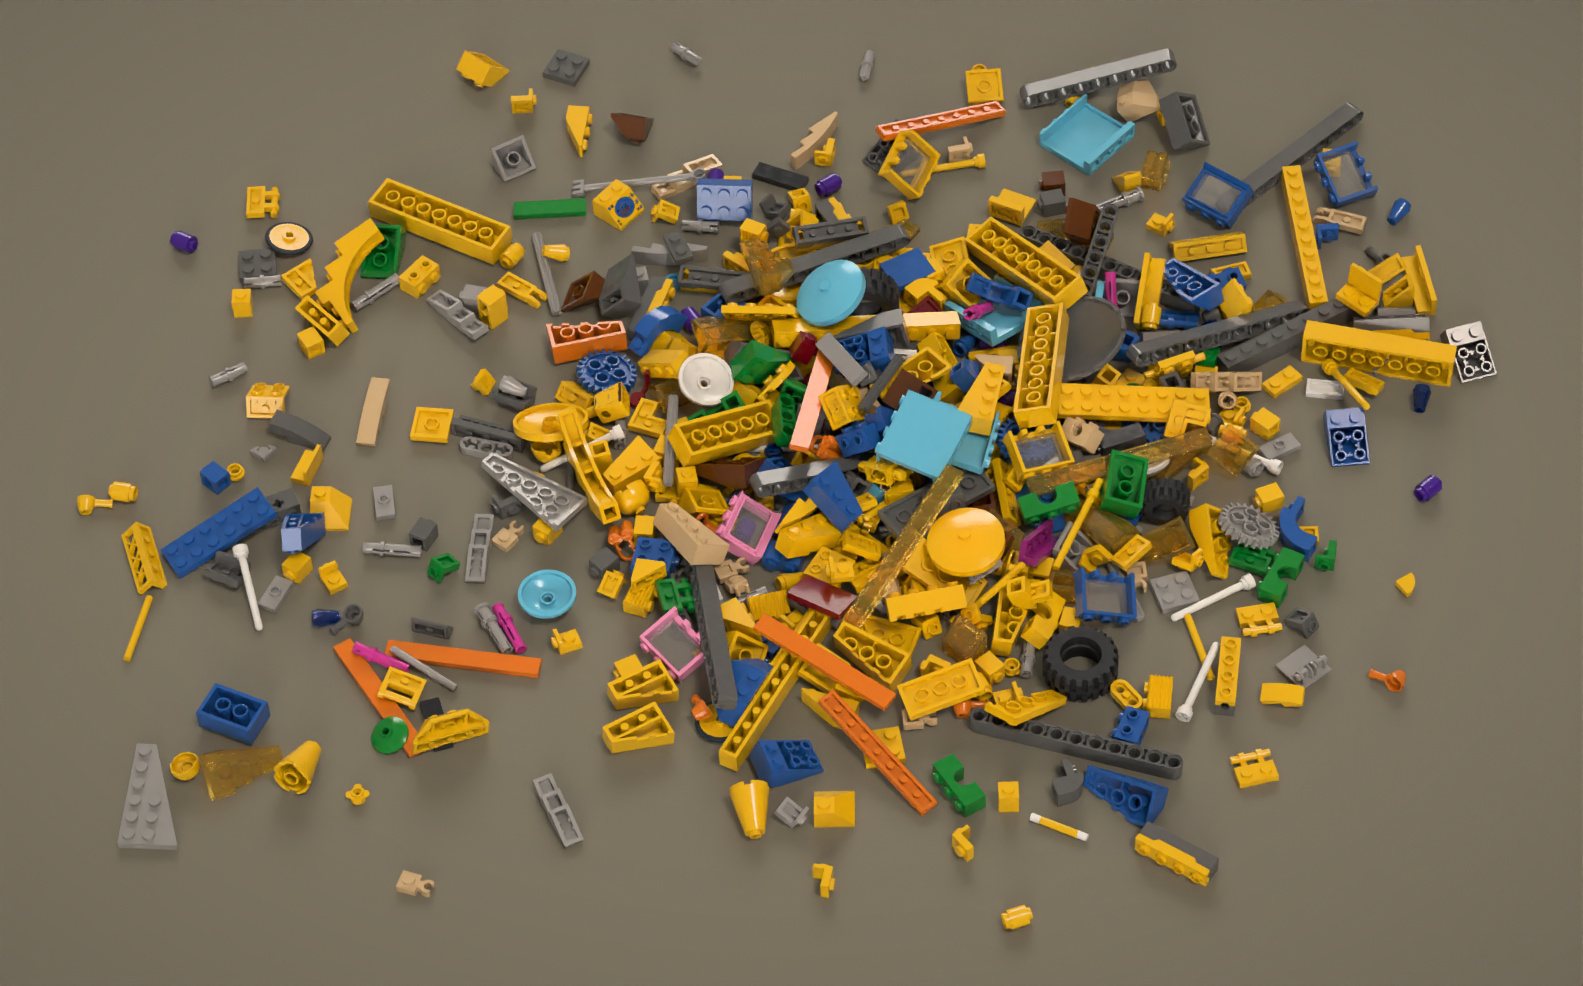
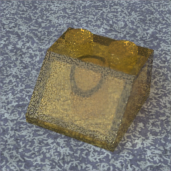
(1231, 450)

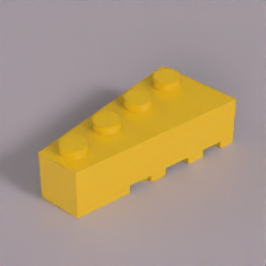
(983, 398)
(809, 536)

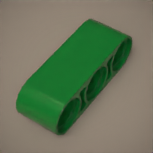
(783, 419)

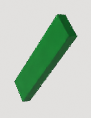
(550, 208)

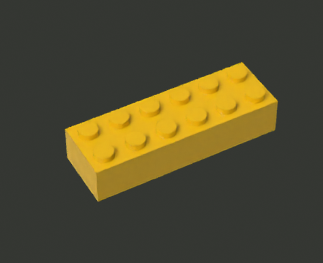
(722, 433)

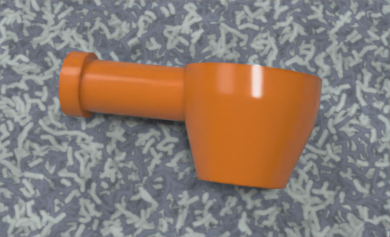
(1394, 681)
(963, 708)
(700, 710)

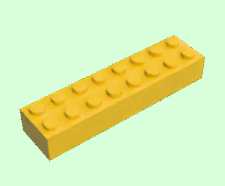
(440, 221)
(1025, 264)
(1367, 350)
(1041, 365)

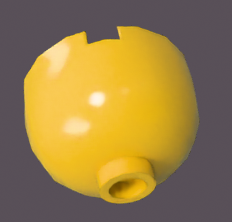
(633, 498)

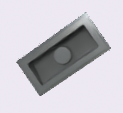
(431, 628)

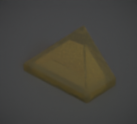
(1268, 300)

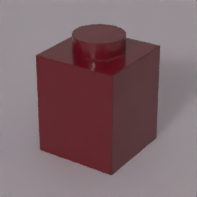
(803, 347)

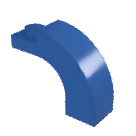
(999, 294)
(653, 324)
(1290, 533)

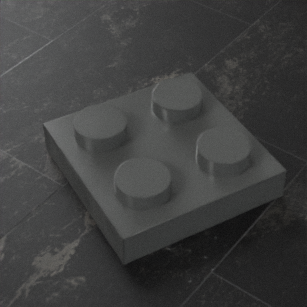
(566, 68)
(256, 263)

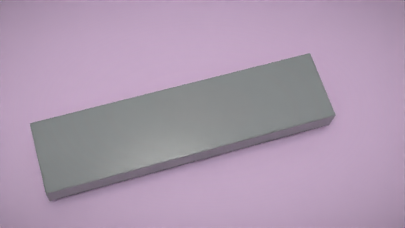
(841, 359)

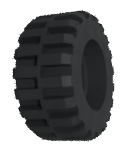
(881, 291)
(1080, 643)

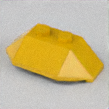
(448, 728)

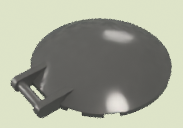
(1093, 337)

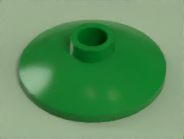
(394, 739)

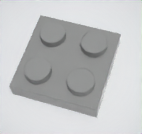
(1174, 592)

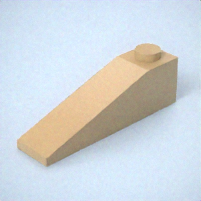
(1137, 100)

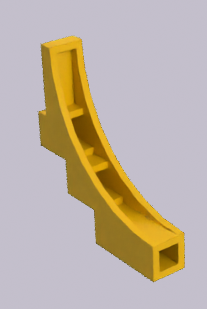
(341, 272)
(588, 476)

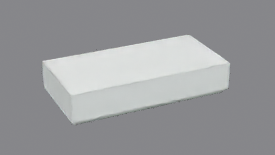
(1324, 389)

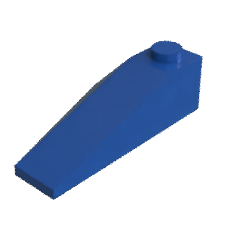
(1193, 285)
(1133, 797)

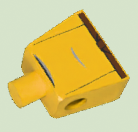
(610, 404)

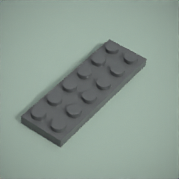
(899, 512)

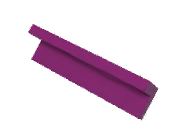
(1038, 545)

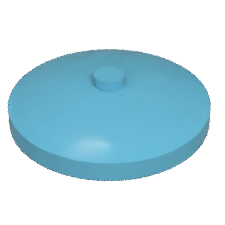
(831, 293)

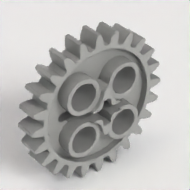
(1249, 525)

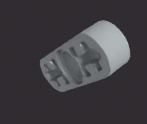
(481, 443)

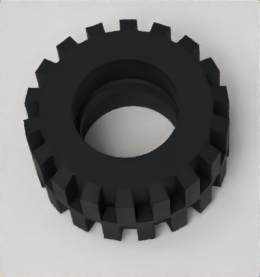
(1165, 500)

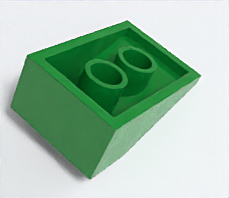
(386, 256)
(757, 362)
(1124, 484)

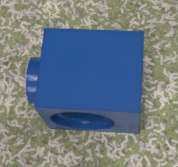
(215, 477)

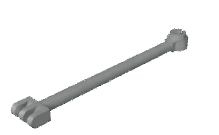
(579, 186)

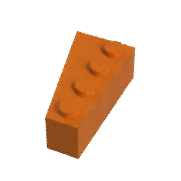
(576, 341)

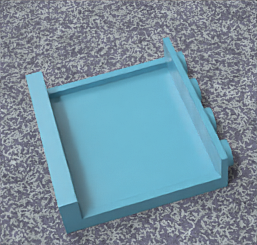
(1085, 136)
(993, 326)
(923, 435)
(975, 447)

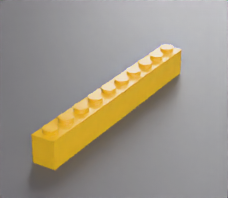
(1303, 236)
(918, 327)
(770, 696)

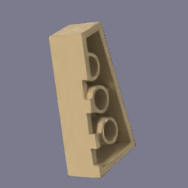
(690, 536)

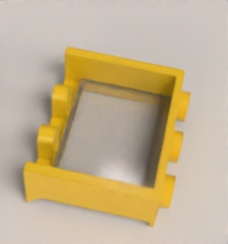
(909, 164)
(1038, 451)

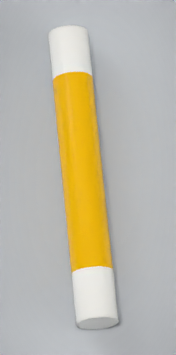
(1059, 827)

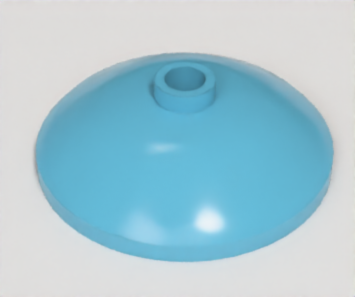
(544, 587)

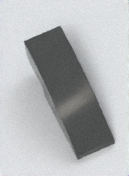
(298, 430)

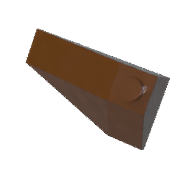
(730, 473)

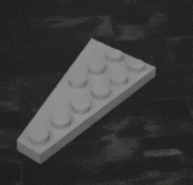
(541, 495)
(147, 811)

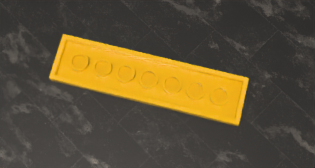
(1125, 401)

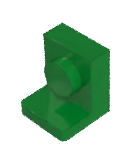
(1327, 560)
(441, 565)

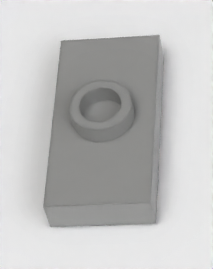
(1280, 447)
(384, 502)
(275, 594)

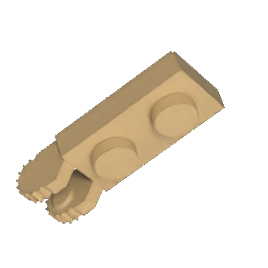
(1346, 221)

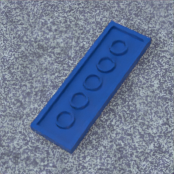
(219, 532)

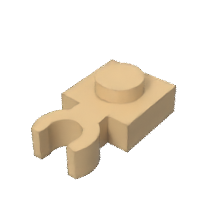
(506, 539)
(730, 569)
(1140, 572)
(737, 584)
(919, 722)
(412, 883)

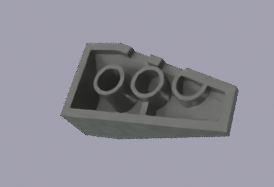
(892, 320)

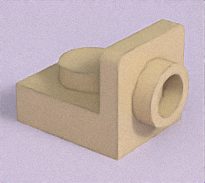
(960, 152)

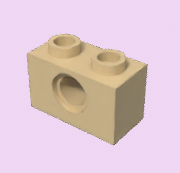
(1082, 435)

